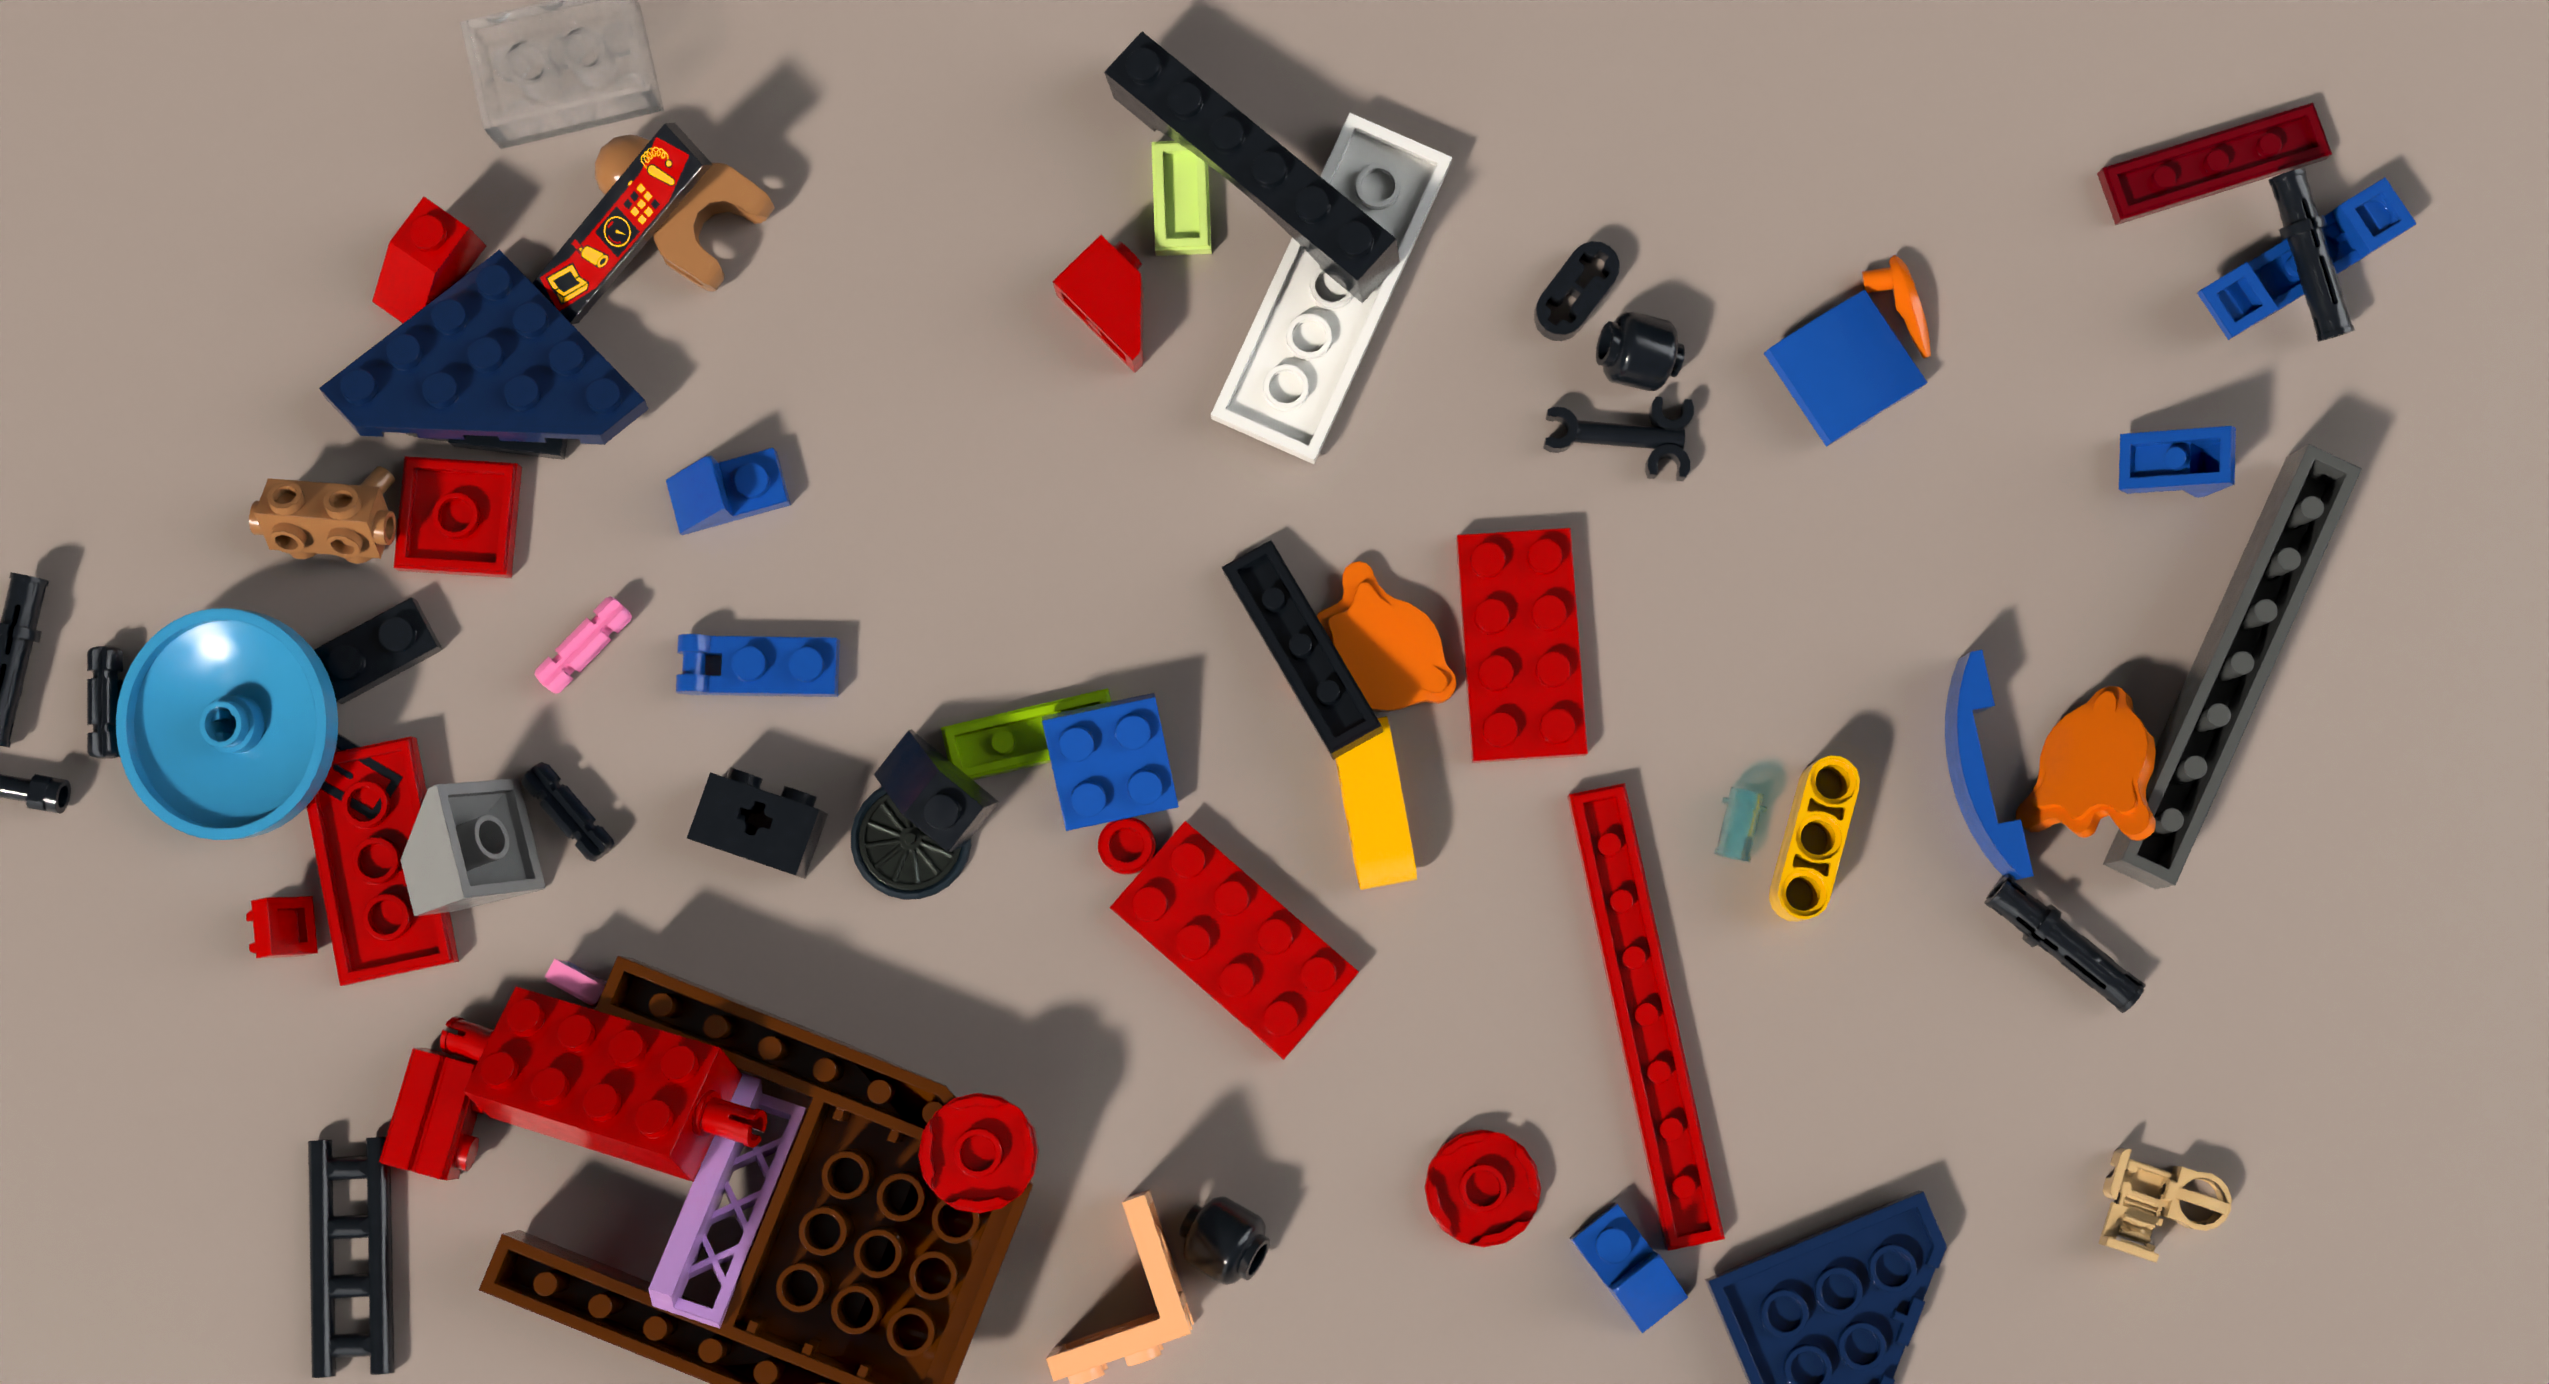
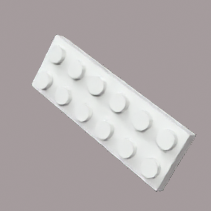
(1309, 326)

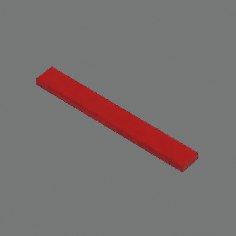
(1645, 1017)

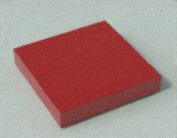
(457, 517)

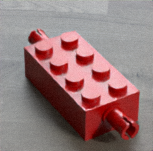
(604, 1083)

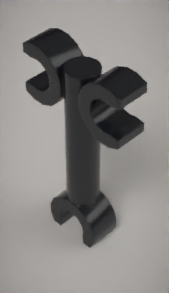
(1665, 437)

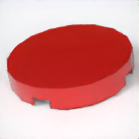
(978, 1152)
(1482, 1188)

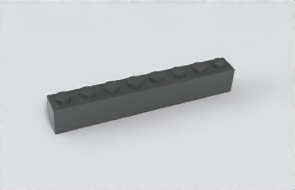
(2236, 661)

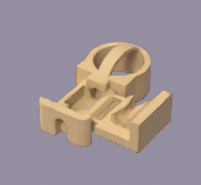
(2144, 1204)

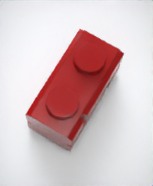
(433, 1117)

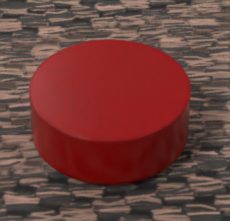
(1126, 846)

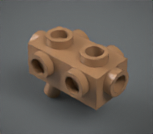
(326, 517)

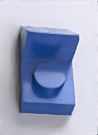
(2178, 460)
(727, 491)
(1629, 1267)

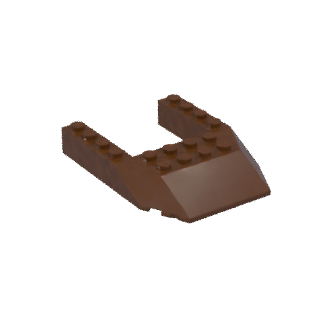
(856, 1255)

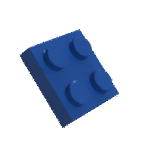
(1110, 761)

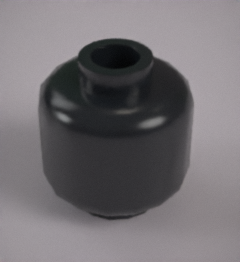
(1639, 351)
(1224, 1240)

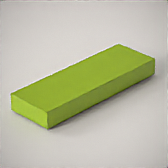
(1010, 738)

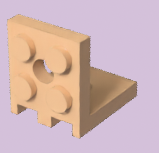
(1142, 1337)

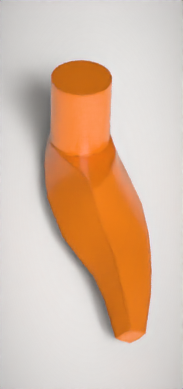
(1906, 299)

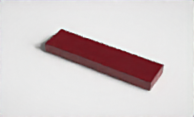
(2214, 163)

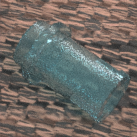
(1740, 824)

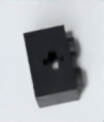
(724, 825)

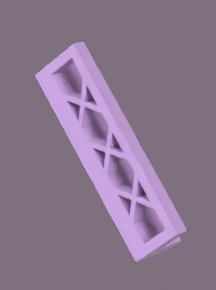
(702, 1211)

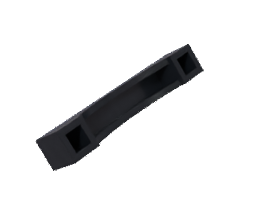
(1308, 208)

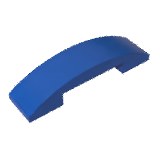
(2272, 278)
(2002, 842)

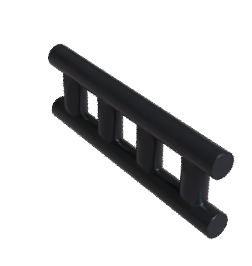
(326, 1285)

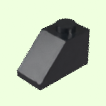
(934, 792)

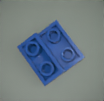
(1845, 367)

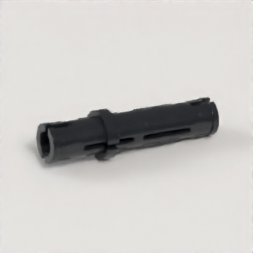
(2311, 254)
(16, 640)
(2046, 929)

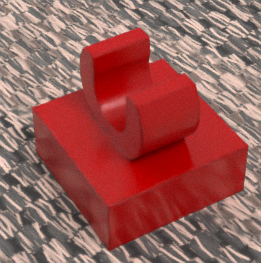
(283, 927)

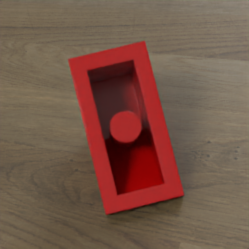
(424, 260)
(1107, 296)

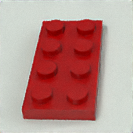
(1521, 645)
(1234, 940)

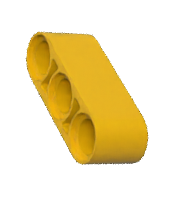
(1376, 812)
(1834, 819)

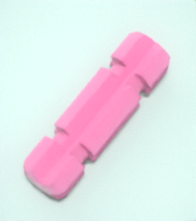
(583, 645)

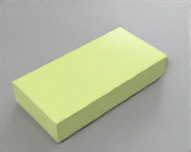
(1180, 201)

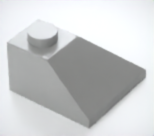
(470, 847)

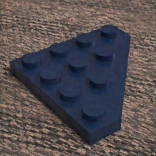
(486, 364)
(1835, 1300)

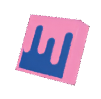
(576, 981)

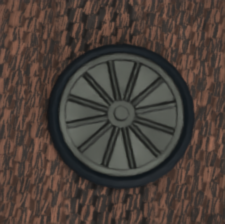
(898, 854)

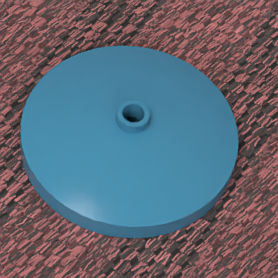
(226, 724)

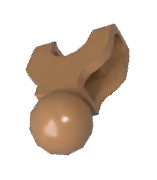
(677, 239)

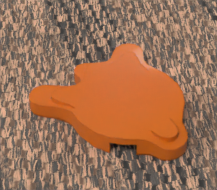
(1387, 645)
(2093, 769)

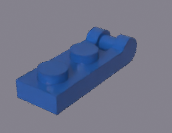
(760, 666)

